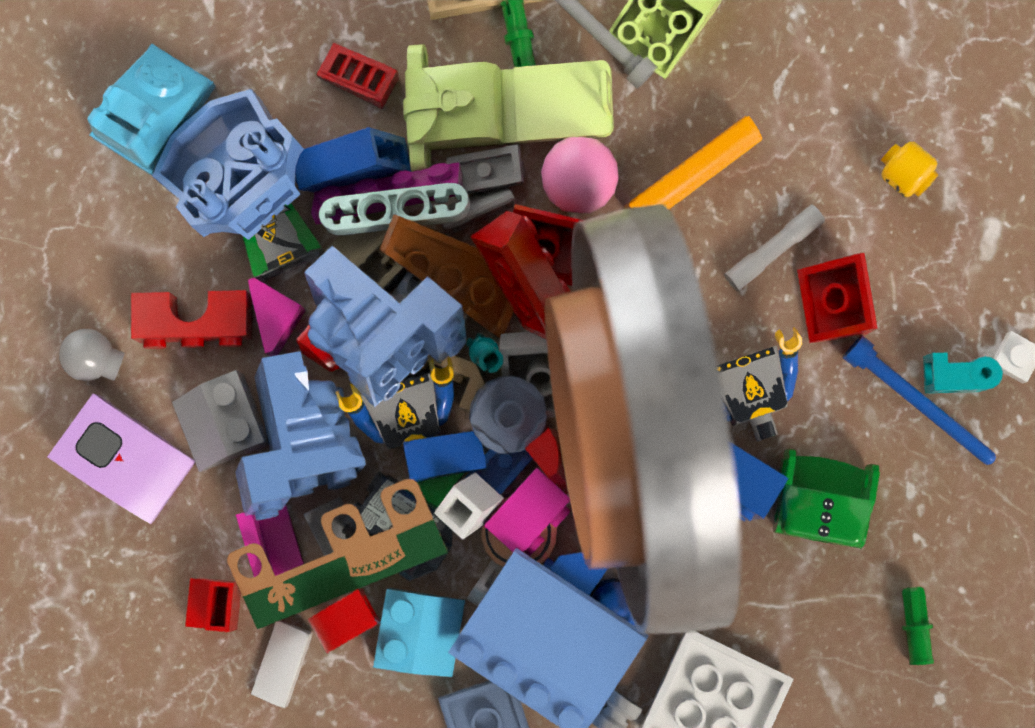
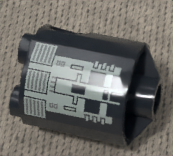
(377, 520)

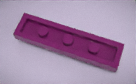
(436, 174)

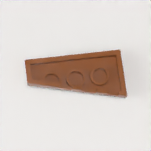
(453, 267)

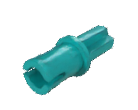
(485, 353)

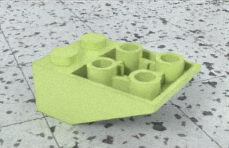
(662, 28)

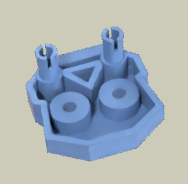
(242, 156)

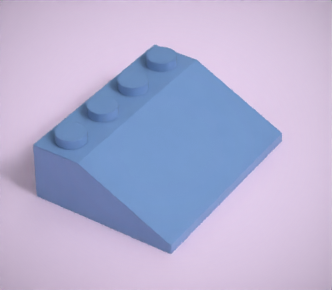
(548, 643)

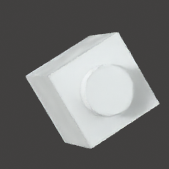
(468, 505)

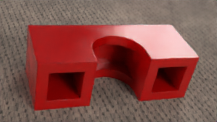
(225, 320)

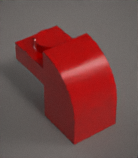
(344, 620)

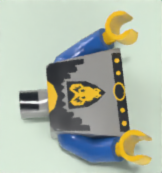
(761, 384)
(411, 414)

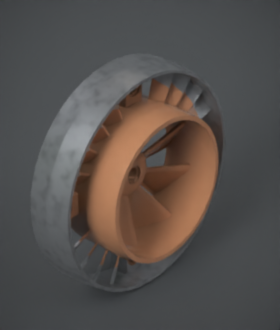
(645, 422)

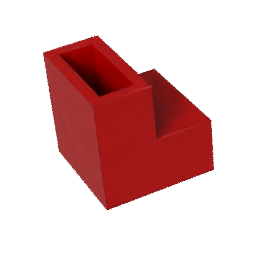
(213, 604)

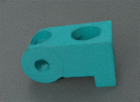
(960, 377)

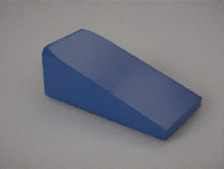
(444, 456)

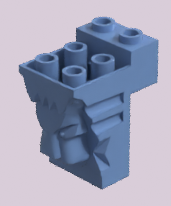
(373, 332)
(304, 435)

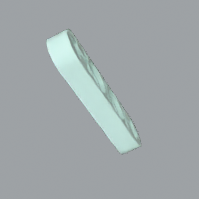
(394, 202)

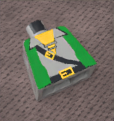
(281, 245)

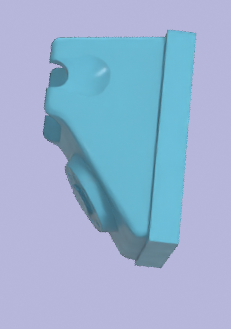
(148, 107)

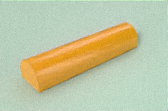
(700, 166)

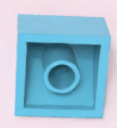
(418, 633)

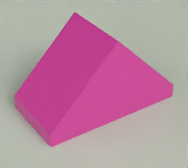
(275, 316)

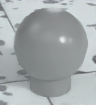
(89, 356)

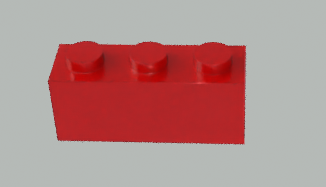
(520, 268)

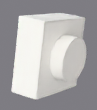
(1016, 357)

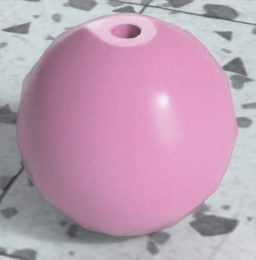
(579, 175)

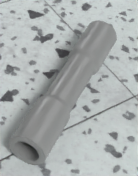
(792, 233)

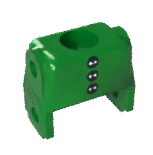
(825, 500)

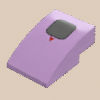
(121, 458)

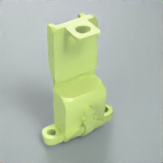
(495, 106)

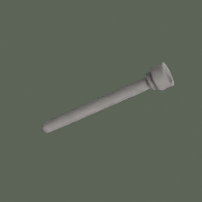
(635, 66)

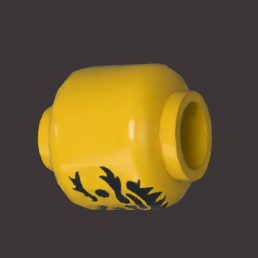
(909, 169)

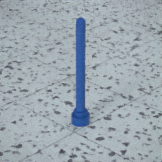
(863, 355)

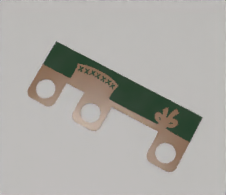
(351, 565)

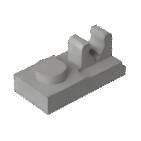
(490, 169)

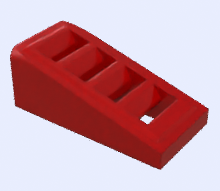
(384, 88)

